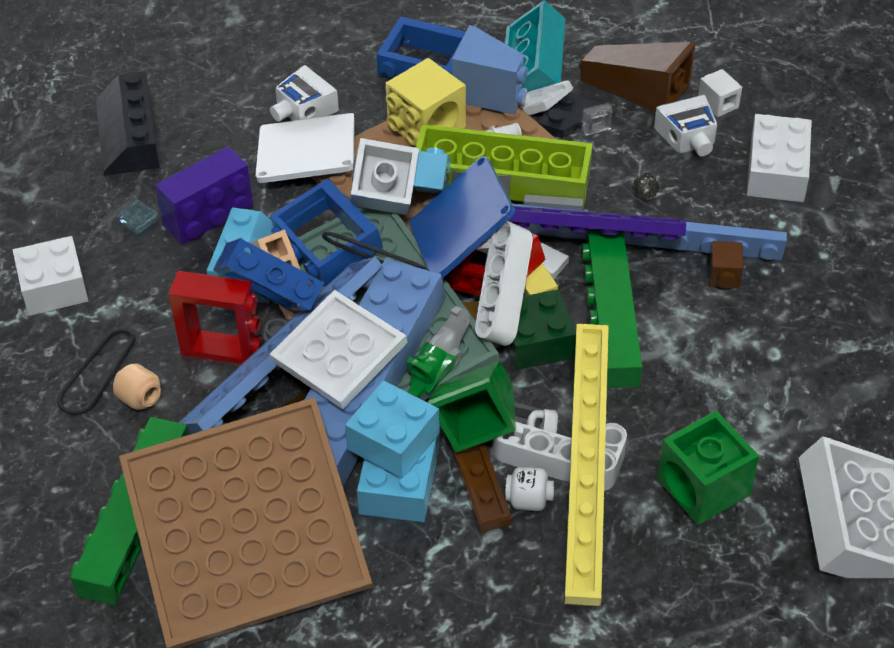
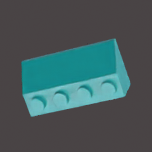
(541, 41)

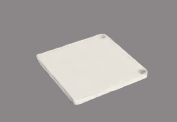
(306, 148)

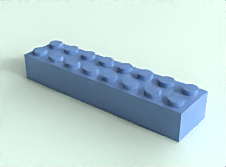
(408, 302)

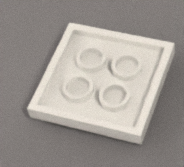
(338, 349)

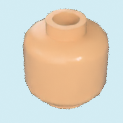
(137, 386)

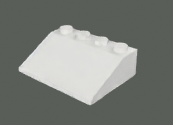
(850, 509)

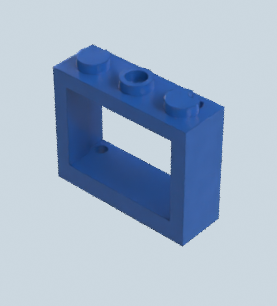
(418, 35)
(310, 205)
(269, 276)

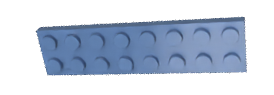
(254, 370)

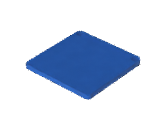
(461, 217)

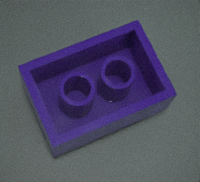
(204, 195)

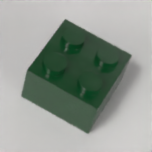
(543, 332)

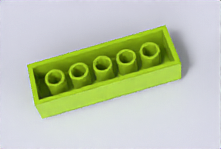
(534, 163)

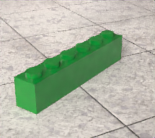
(613, 305)
(115, 542)

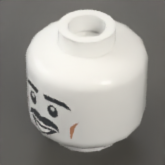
(529, 489)

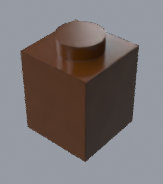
(725, 264)

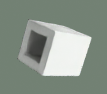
(721, 92)

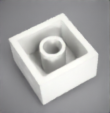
(384, 176)
(50, 275)

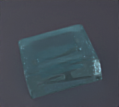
(137, 216)

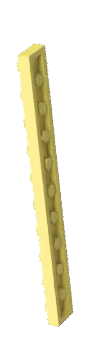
(587, 467)

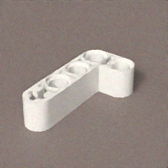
(503, 283)
(552, 452)

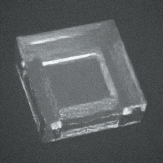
(597, 119)

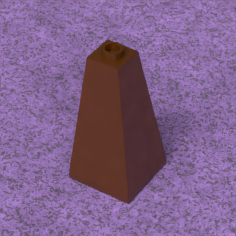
(640, 72)

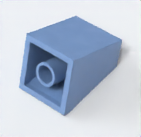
(490, 71)

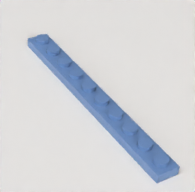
(698, 238)

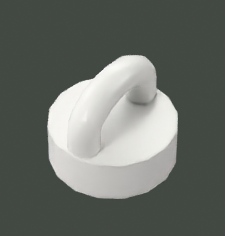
(549, 419)

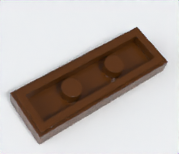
(482, 488)

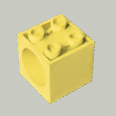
(426, 97)

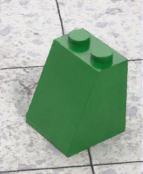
(476, 406)

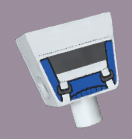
(304, 97)
(687, 125)

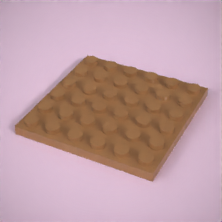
(243, 523)

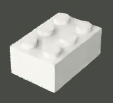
(779, 158)

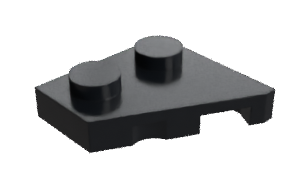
(566, 115)

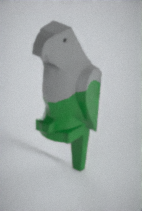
(438, 354)

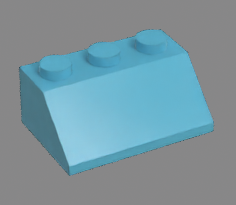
(242, 224)

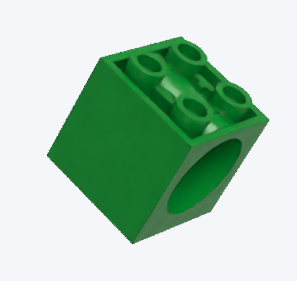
(707, 467)

